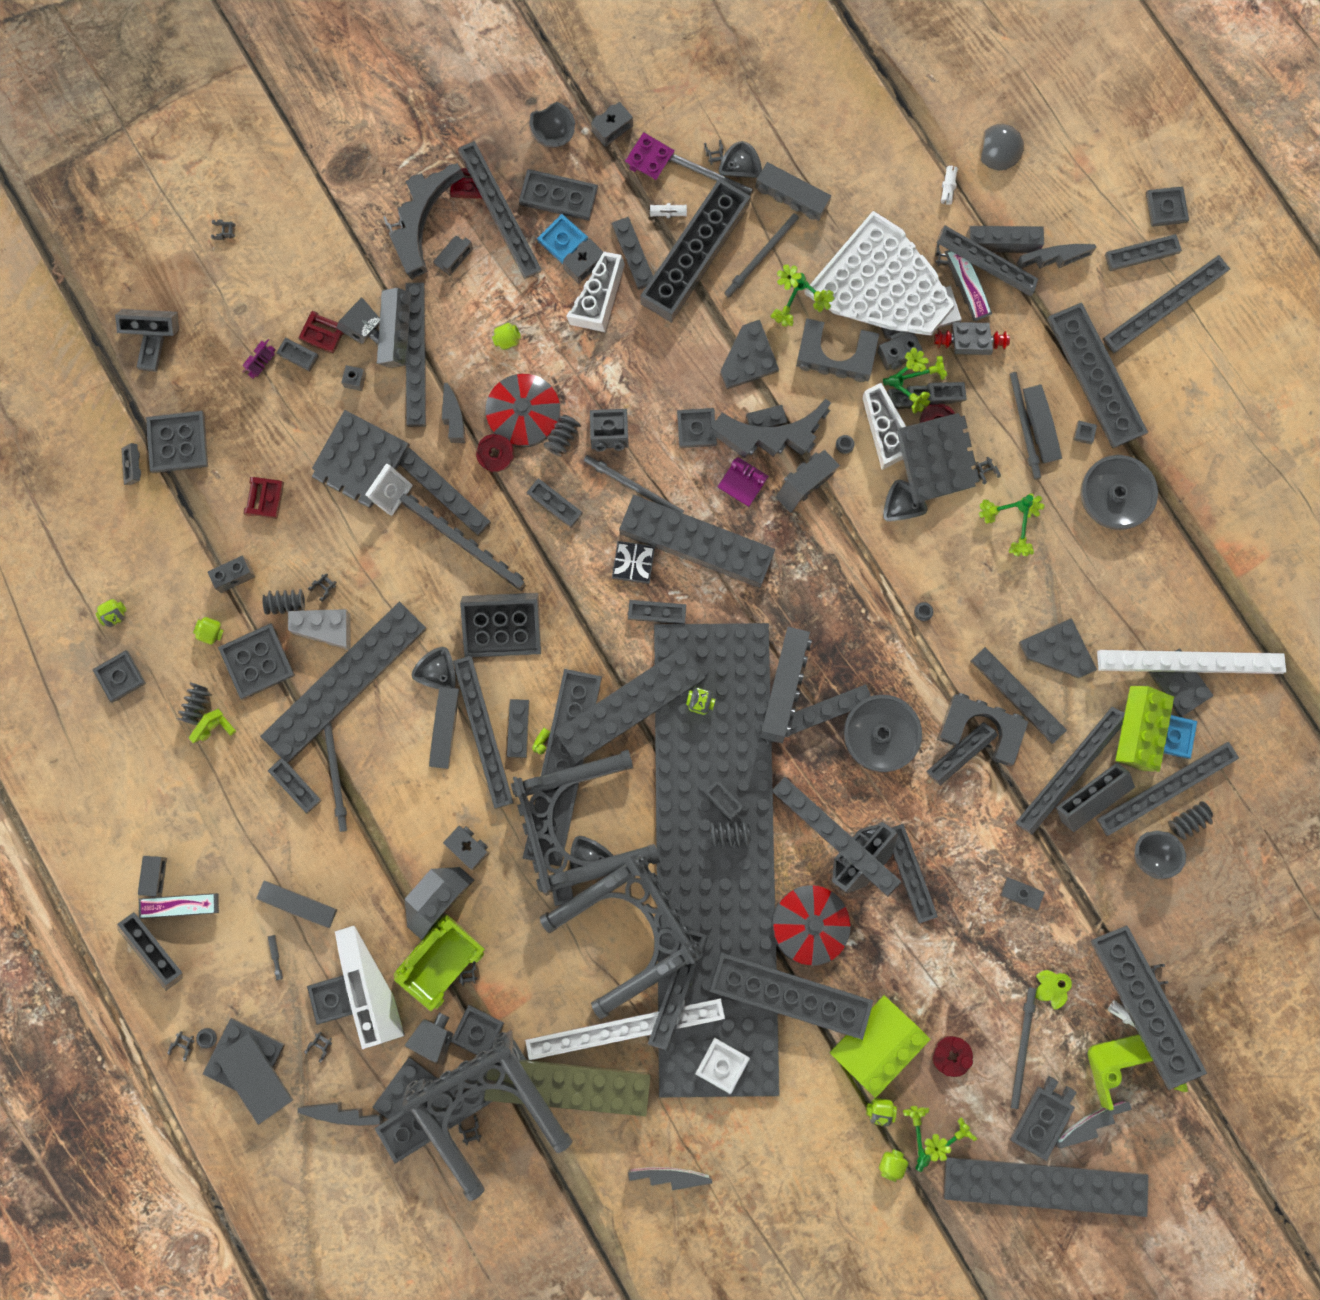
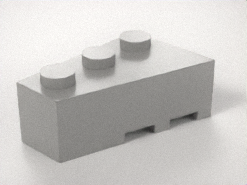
(323, 626)

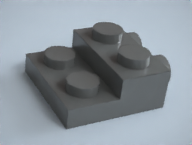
(609, 429)

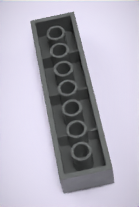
(695, 250)
(696, 541)

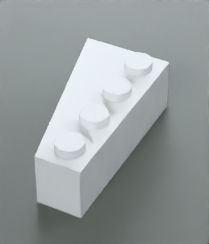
(598, 296)
(883, 423)

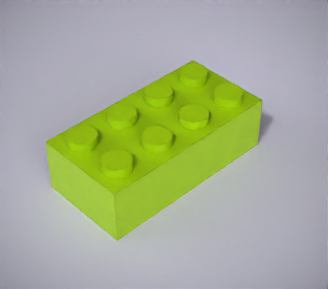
(1144, 728)

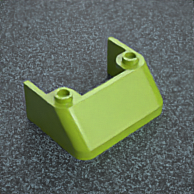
(1110, 1057)

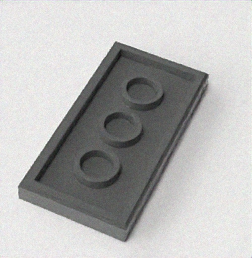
(558, 194)
(254, 1078)

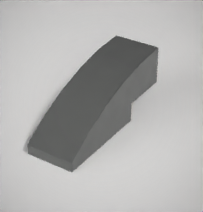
(452, 416)

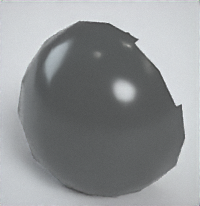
(552, 126)
(1001, 147)
(1160, 854)

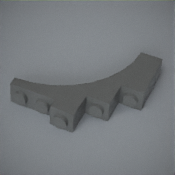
(415, 213)
(796, 435)

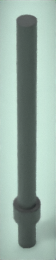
(708, 173)
(739, 280)
(1033, 459)
(602, 467)
(340, 811)
(1029, 1009)

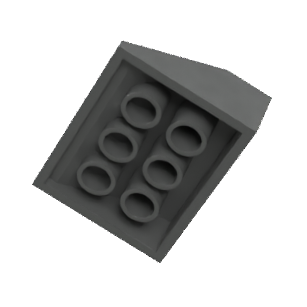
(501, 624)

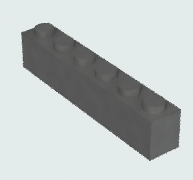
(785, 685)

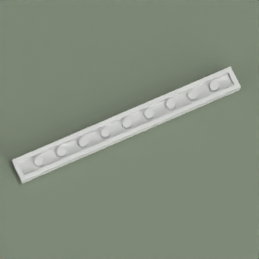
(1191, 662)
(619, 1030)

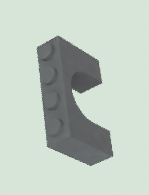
(813, 358)
(1010, 727)

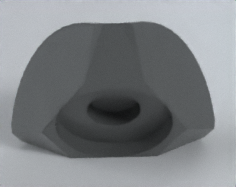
(741, 161)
(900, 504)
(435, 669)
(587, 850)

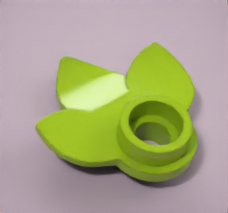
(1050, 989)

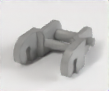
(393, 225)

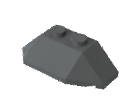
(879, 842)
(434, 897)

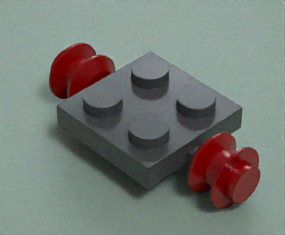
(972, 338)

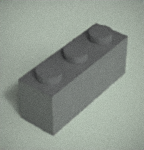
(147, 322)

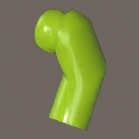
(538, 746)

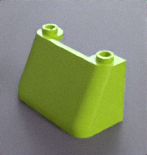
(437, 962)

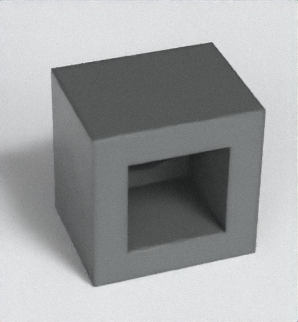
(353, 383)

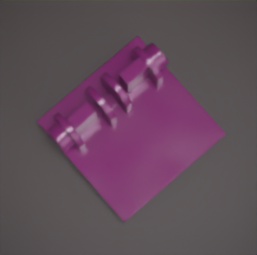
(649, 156)
(261, 349)
(742, 481)

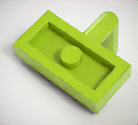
(208, 723)

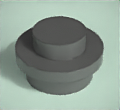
(845, 444)
(923, 611)
(206, 1038)

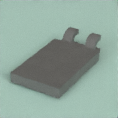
(1044, 1119)

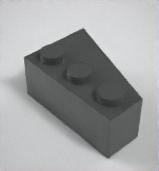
(806, 479)

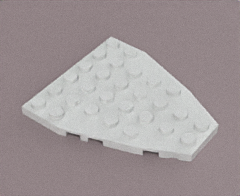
(884, 281)

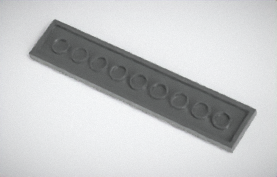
(343, 682)
(576, 695)
(1046, 1186)

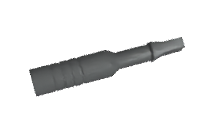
(275, 956)

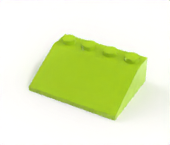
(886, 1048)

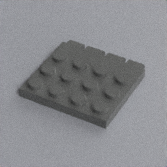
(357, 456)
(938, 457)

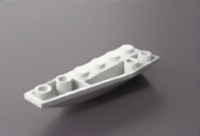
(368, 992)

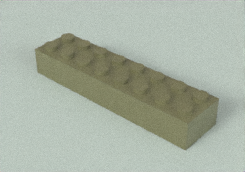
(581, 1088)

